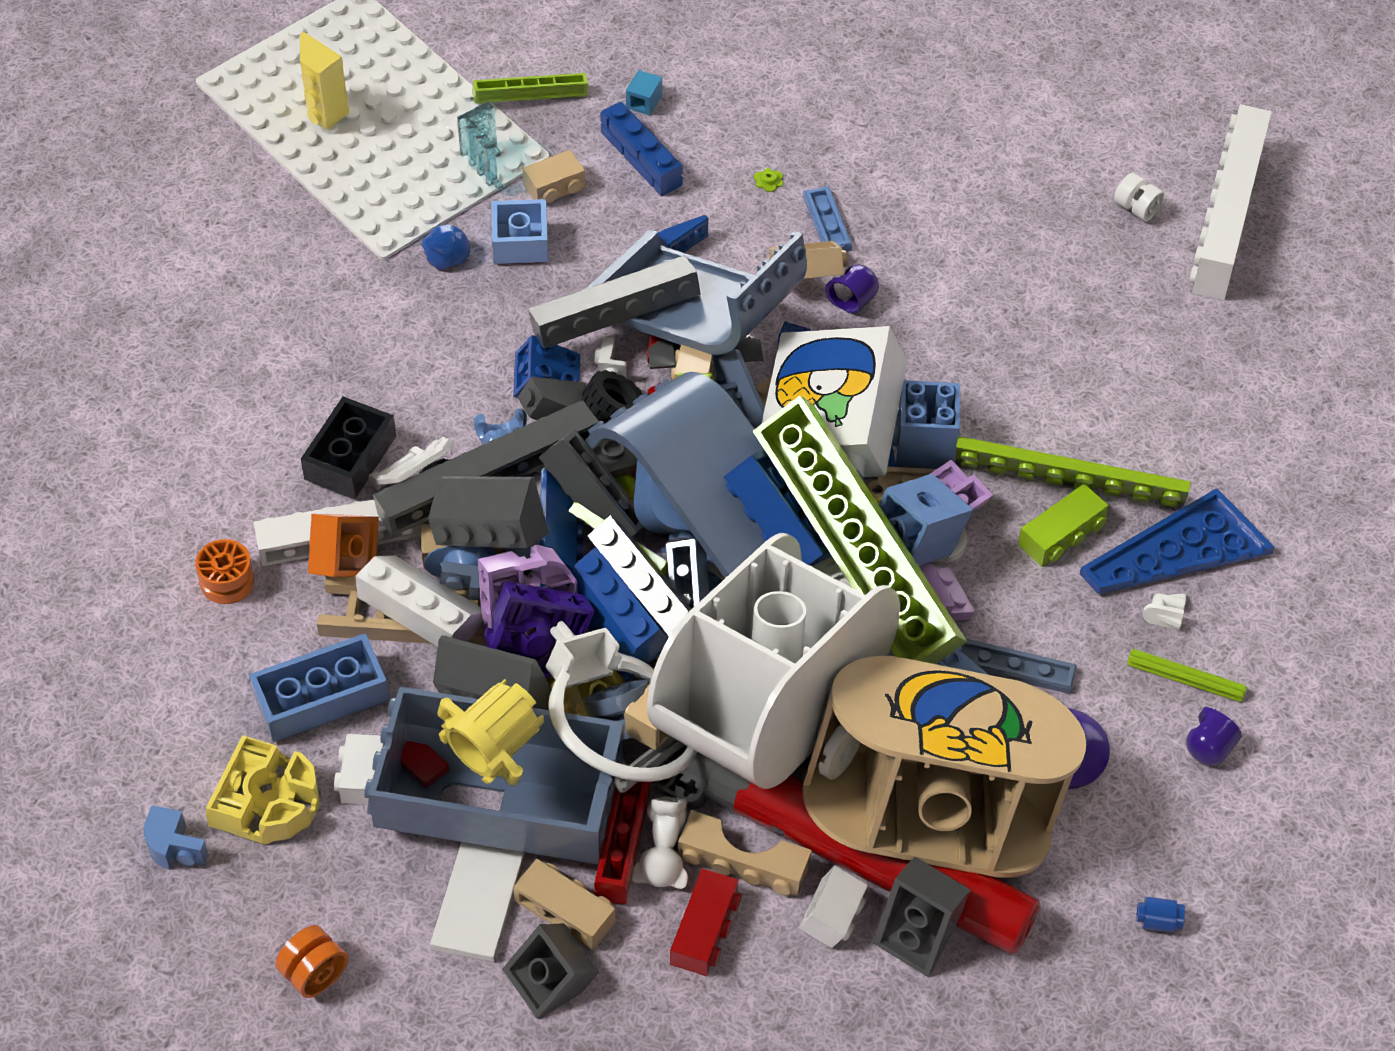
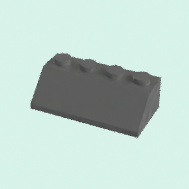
(487, 512)
(473, 669)

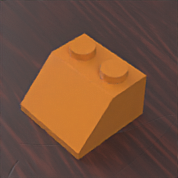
(341, 544)

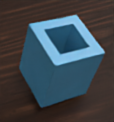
(644, 92)

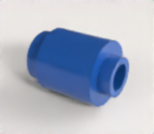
(1160, 914)

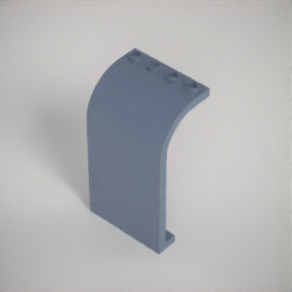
(729, 298)
(687, 442)

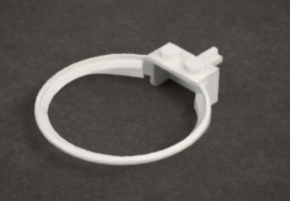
(590, 658)

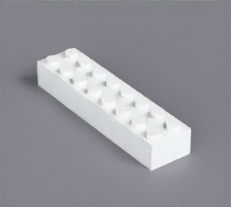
(1229, 202)

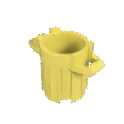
(491, 731)

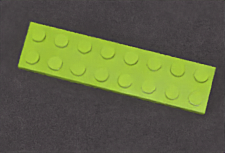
(1059, 469)

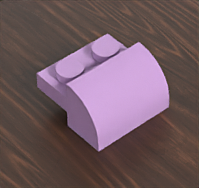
(968, 489)
(949, 591)

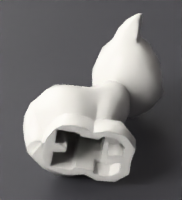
(661, 864)

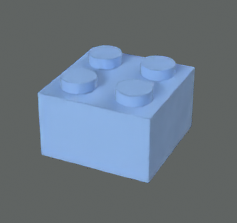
(519, 231)

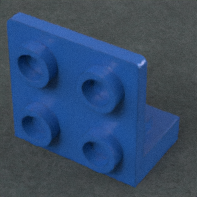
(549, 363)

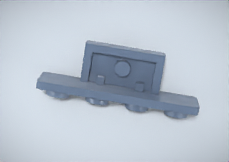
(741, 387)

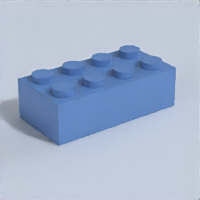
(319, 687)

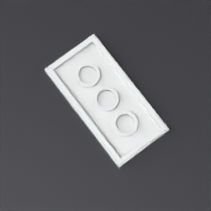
(477, 901)

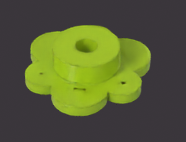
(768, 179)

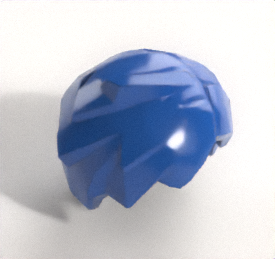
(446, 246)

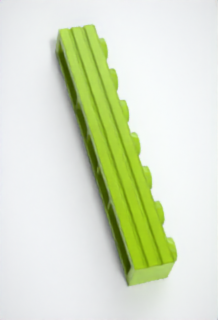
(529, 88)

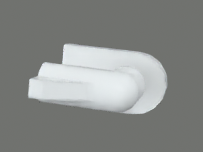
(1165, 610)

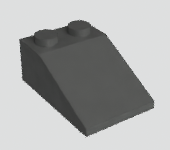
(920, 915)

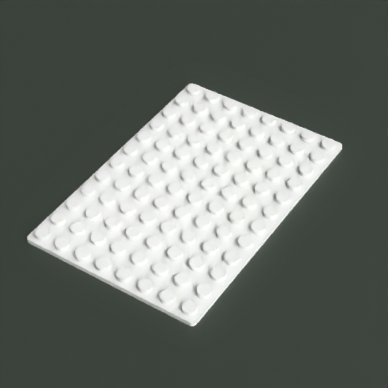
(396, 157)

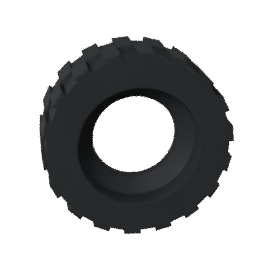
(608, 393)

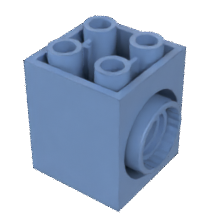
(927, 424)
(926, 517)

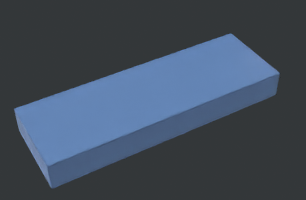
(826, 217)

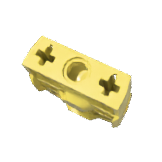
(279, 813)

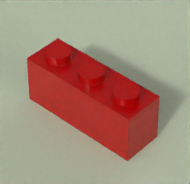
(705, 922)

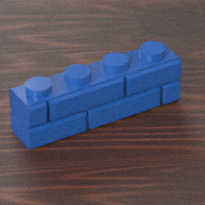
(641, 148)

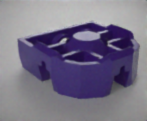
(531, 608)

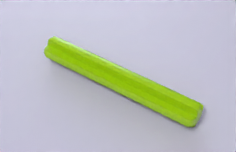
(1187, 675)

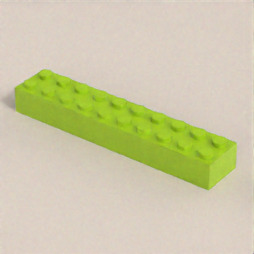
(856, 528)

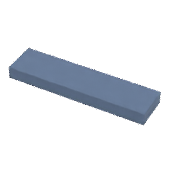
(1021, 666)

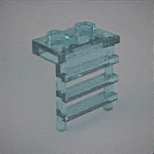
(479, 141)

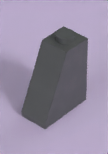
(547, 396)

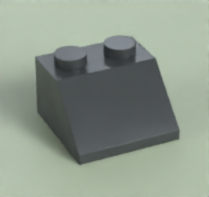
(550, 969)

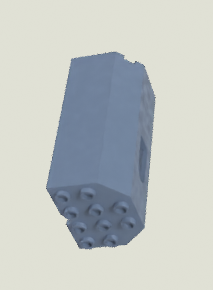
(552, 811)

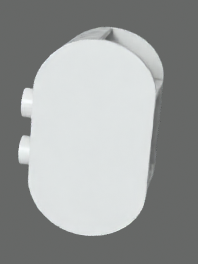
(759, 660)

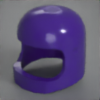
(861, 282)
(1213, 738)

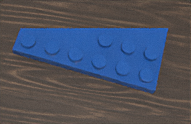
(1188, 541)

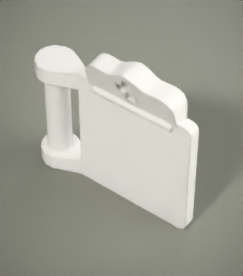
(410, 463)

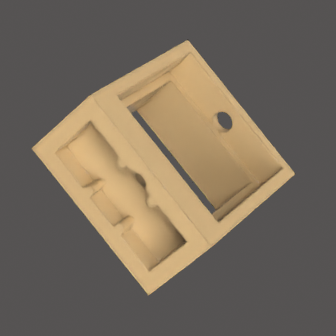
(822, 259)

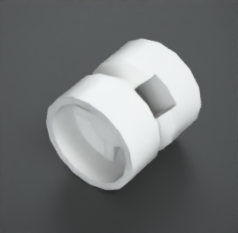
(1139, 196)

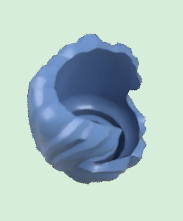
(489, 432)

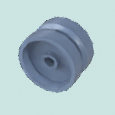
(613, 701)

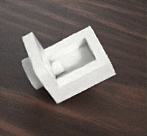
(605, 358)

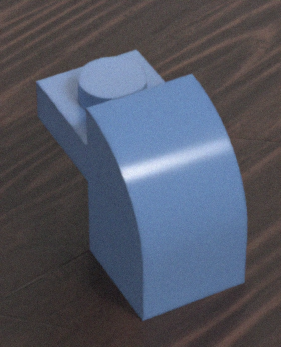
(166, 840)

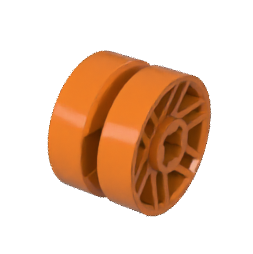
(224, 571)
(311, 961)

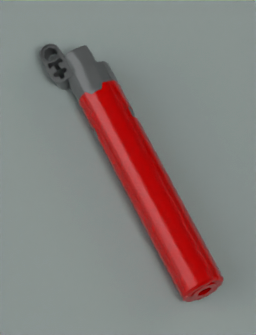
(993, 908)

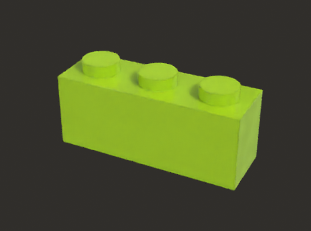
(1063, 525)

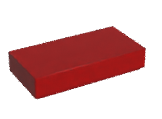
(423, 763)

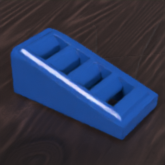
(683, 235)

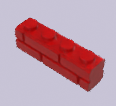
(622, 843)

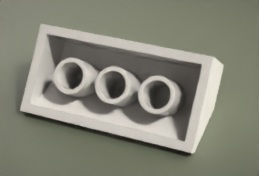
(417, 600)

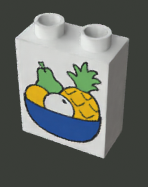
(851, 381)

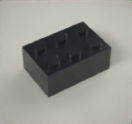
(348, 447)

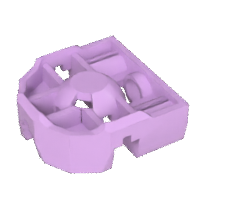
(507, 566)

